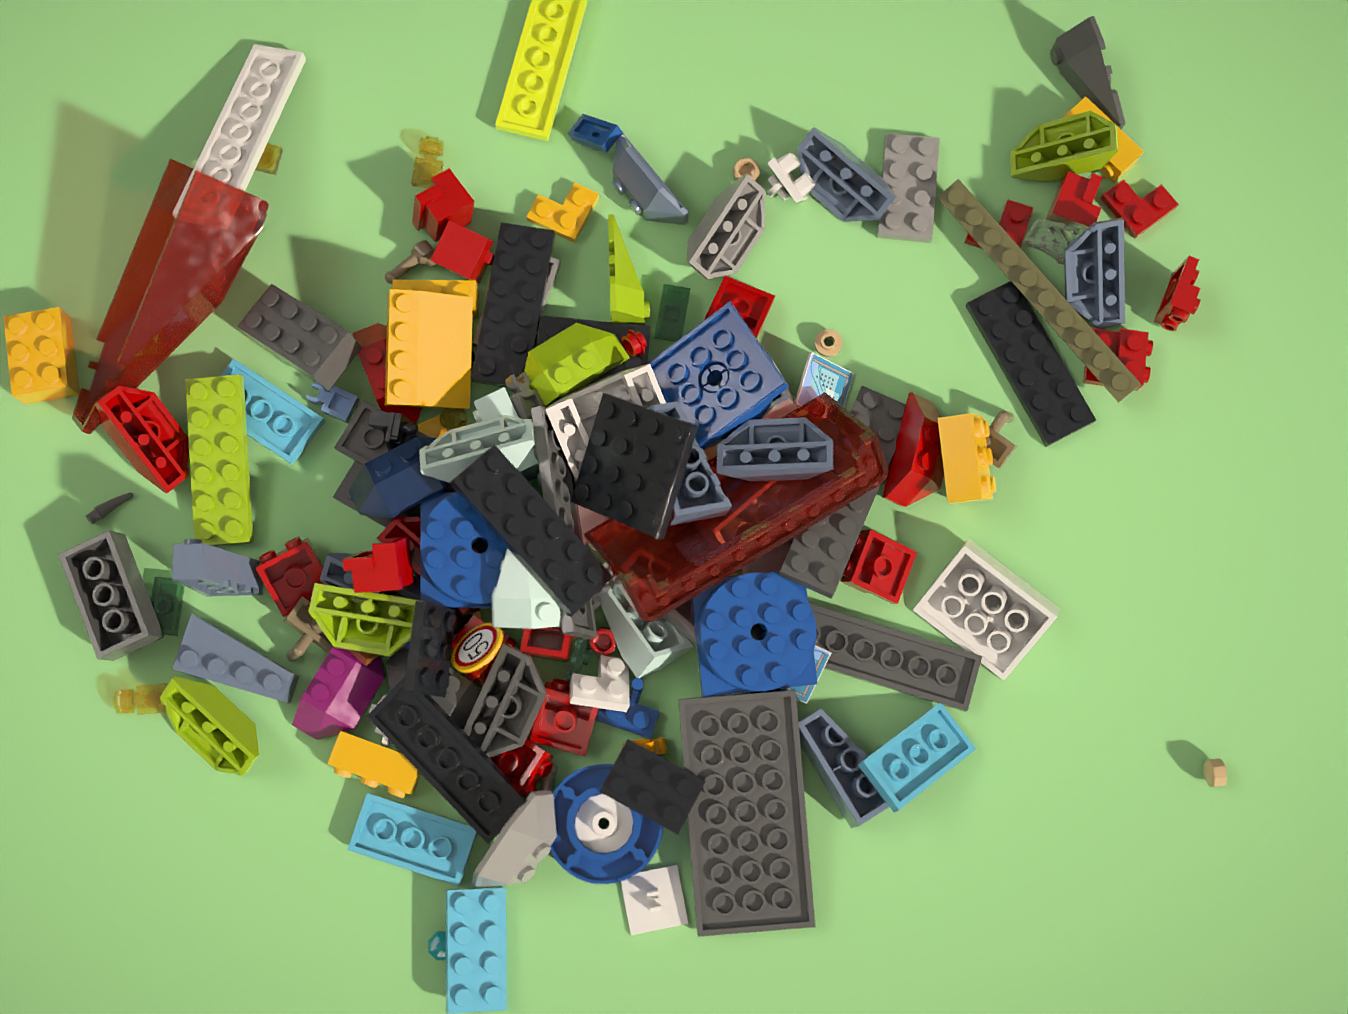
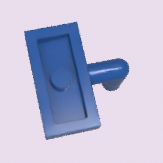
(637, 719)

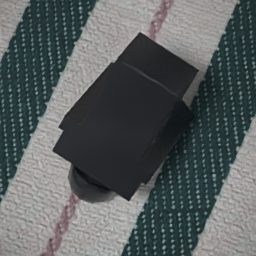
(396, 425)

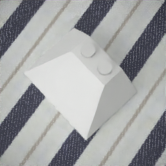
(576, 412)

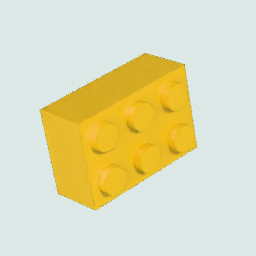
(41, 355)
(966, 458)

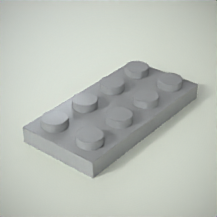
(911, 174)

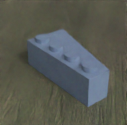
(700, 489)
(215, 570)
(225, 660)
(837, 765)

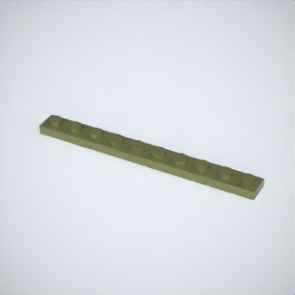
(1039, 291)

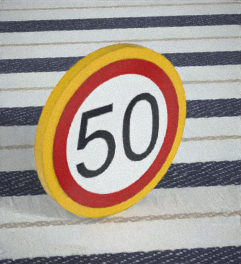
(477, 648)

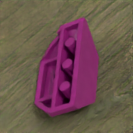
(338, 694)

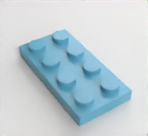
(275, 416)
(917, 757)
(413, 839)
(476, 950)

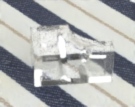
(1052, 237)

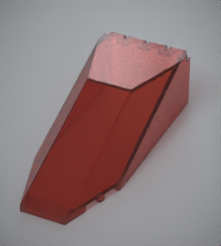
(171, 279)

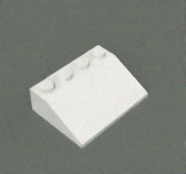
(987, 609)

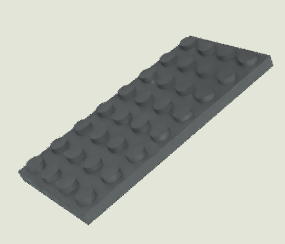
(750, 814)

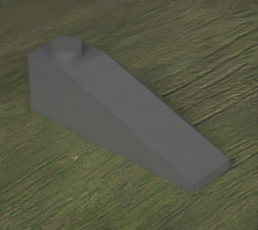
(1083, 67)

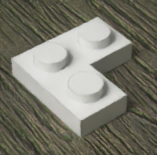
(607, 690)

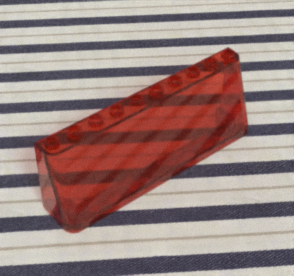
(763, 515)

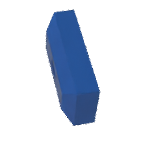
(594, 133)

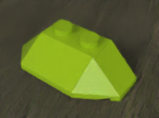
(1064, 145)
(572, 361)
(362, 620)
(211, 725)

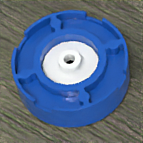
(585, 847)

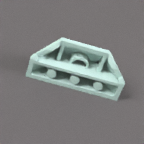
(462, 446)

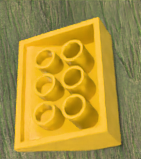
(428, 349)

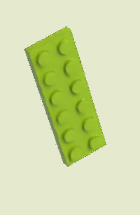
(219, 460)

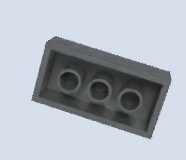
(300, 336)
(111, 596)

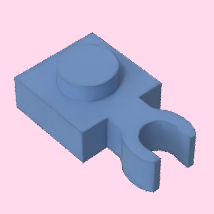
(335, 403)

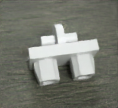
(796, 188)

